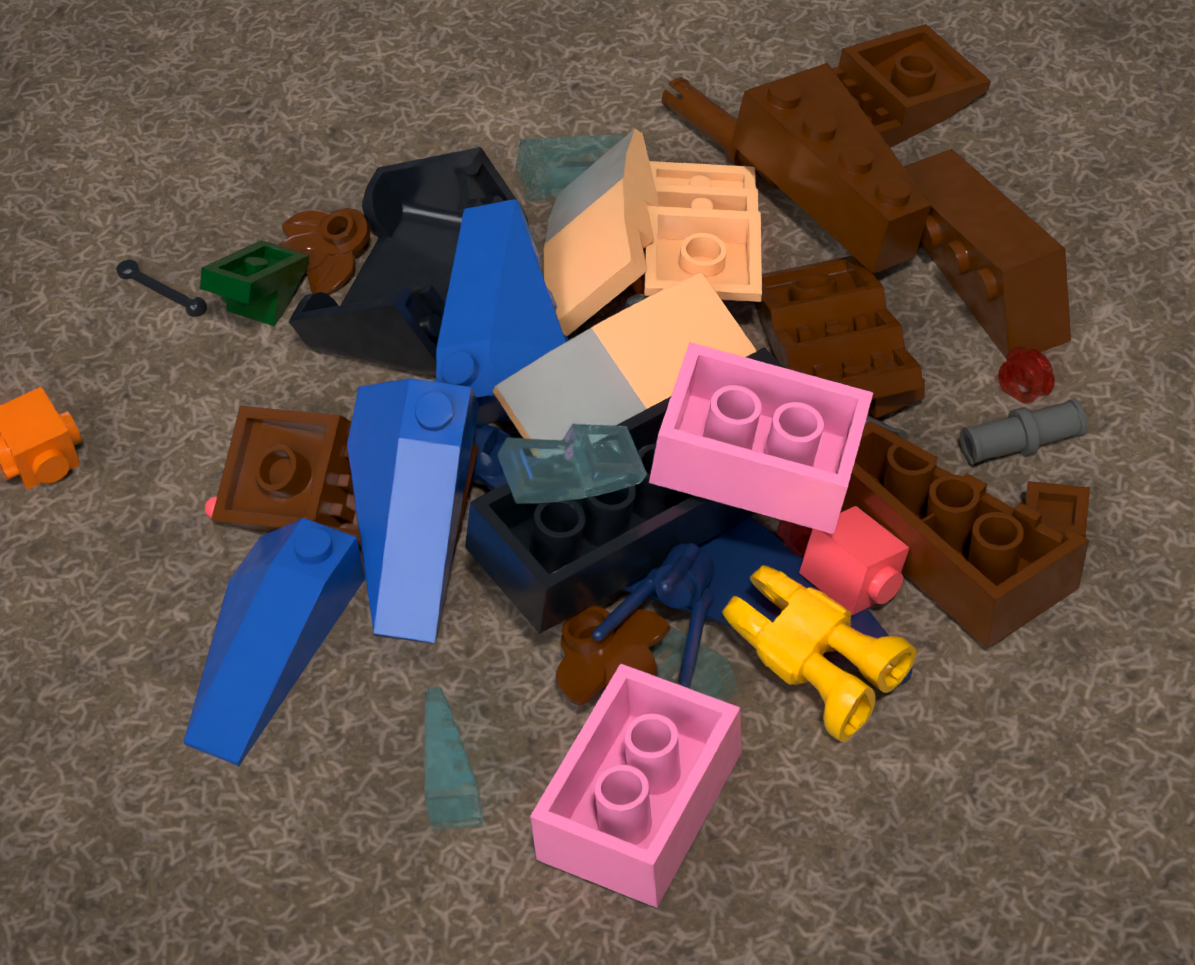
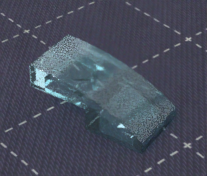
(580, 466)

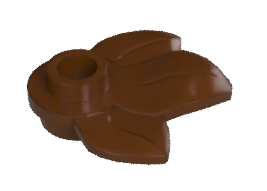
(331, 243)
(592, 663)

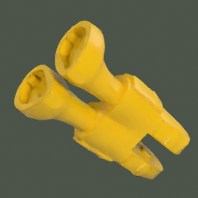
(808, 629)

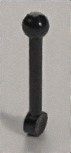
(194, 306)

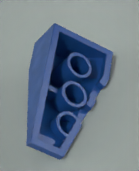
(495, 306)
(409, 481)
(269, 630)

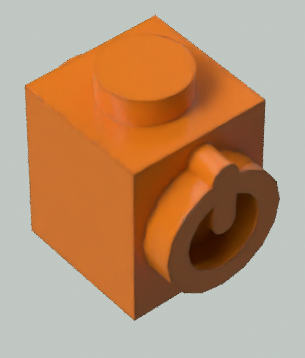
(36, 440)

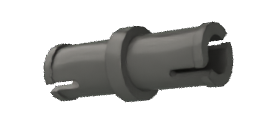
(1023, 431)

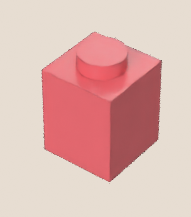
(856, 563)

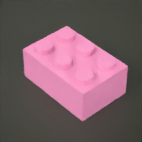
(760, 437)
(637, 785)

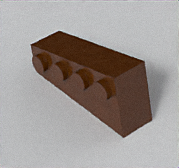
(833, 165)
(994, 256)
(967, 549)

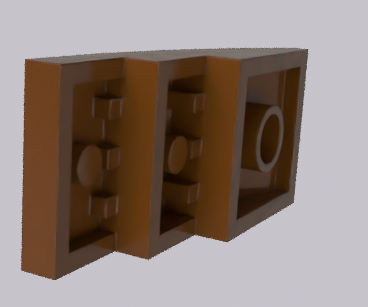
(909, 81)
(837, 327)
(292, 469)

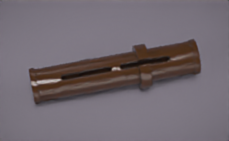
(708, 119)

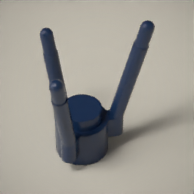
(678, 584)

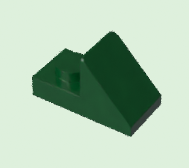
(256, 280)

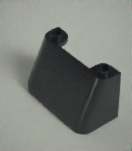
(403, 286)

